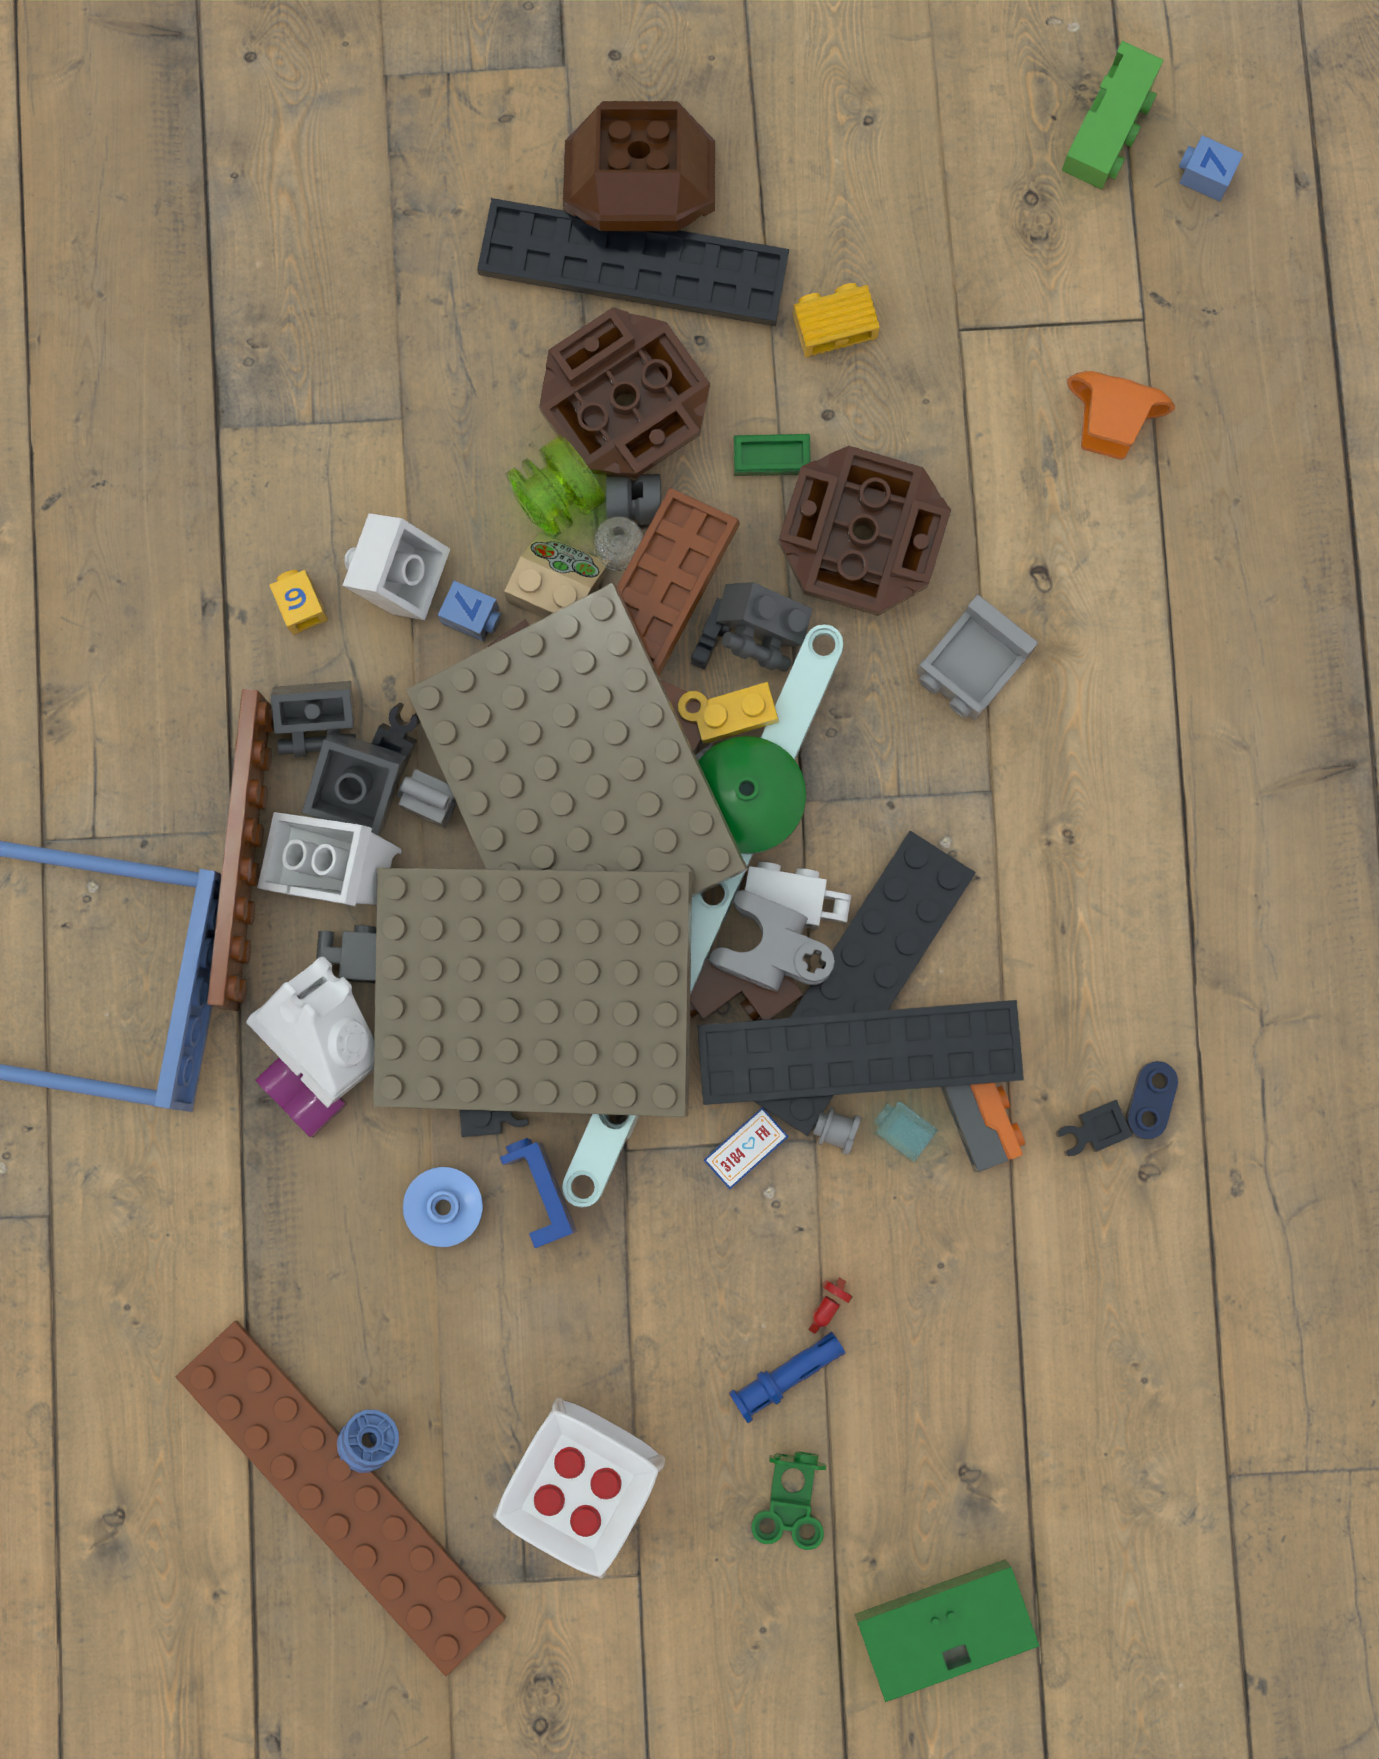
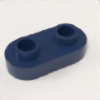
(1151, 1099)

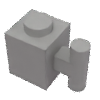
(427, 798)

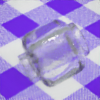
(609, 534)

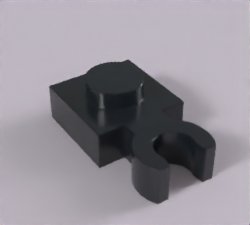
(710, 637)
(396, 736)
(487, 1122)
(1100, 1127)

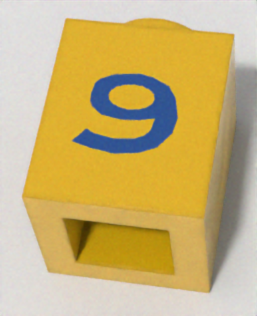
(298, 601)

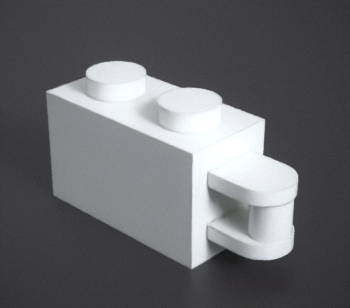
(797, 891)

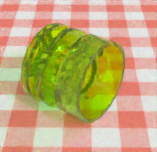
(555, 487)

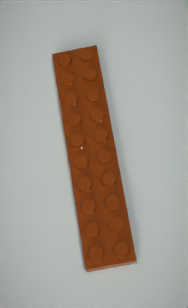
(345, 1508)

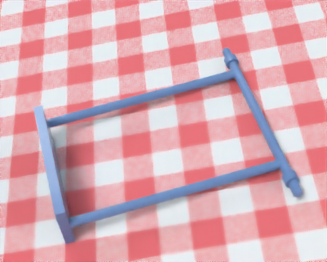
(190, 1009)

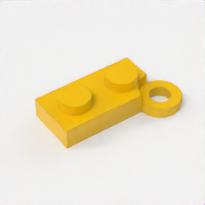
(730, 712)

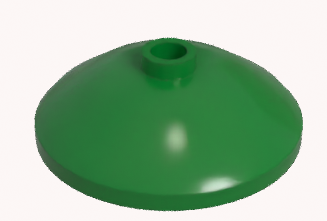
(779, 793)

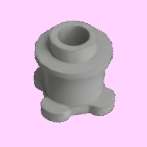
(836, 1129)

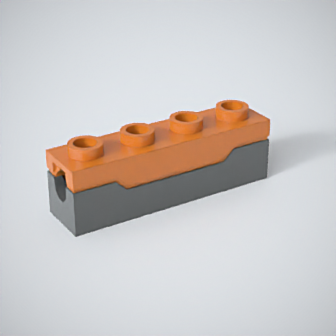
(984, 1124)

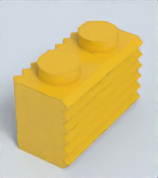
(835, 319)

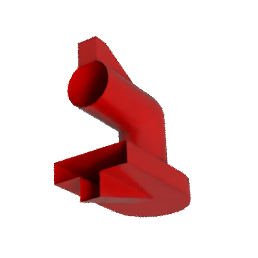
(828, 1307)

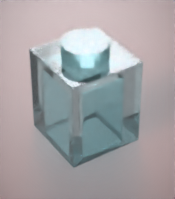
(904, 1130)

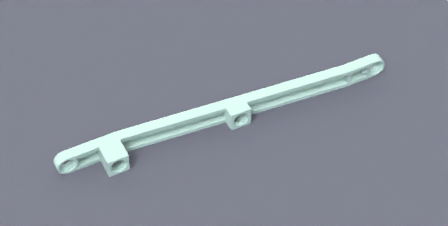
(796, 710)

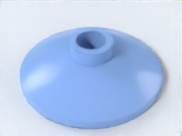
(421, 1202)

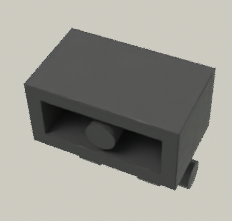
(765, 616)
(311, 708)

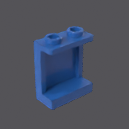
(548, 1188)

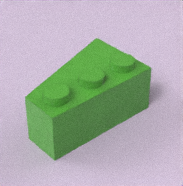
(1114, 116)

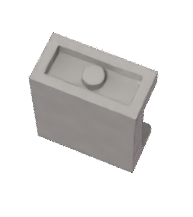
(975, 658)

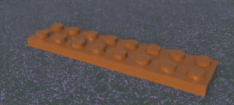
(673, 570)
(239, 864)

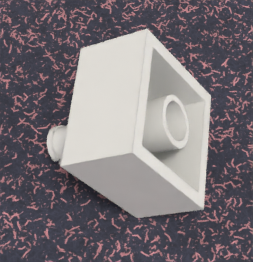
(395, 566)

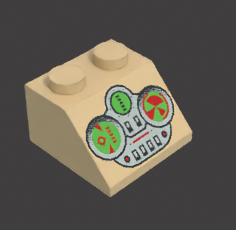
(552, 576)

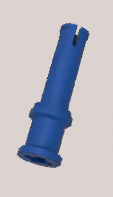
(770, 1386)

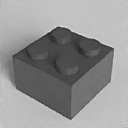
(354, 782)

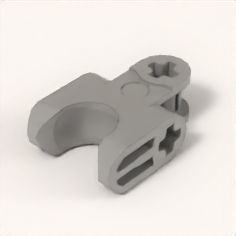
(780, 949)

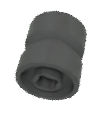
(621, 492)

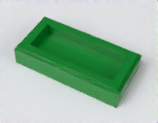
(770, 454)

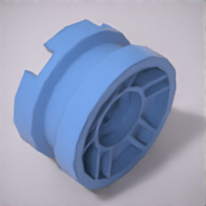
(381, 1432)

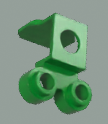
(788, 1508)

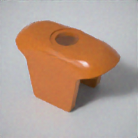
(1115, 411)

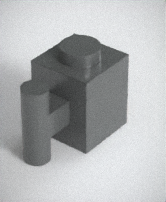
(355, 957)

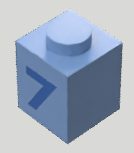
(1209, 167)
(470, 611)

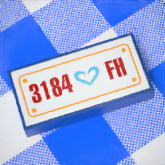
(746, 1148)

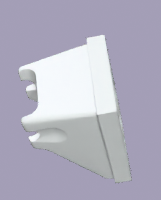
(324, 860)
(318, 1031)

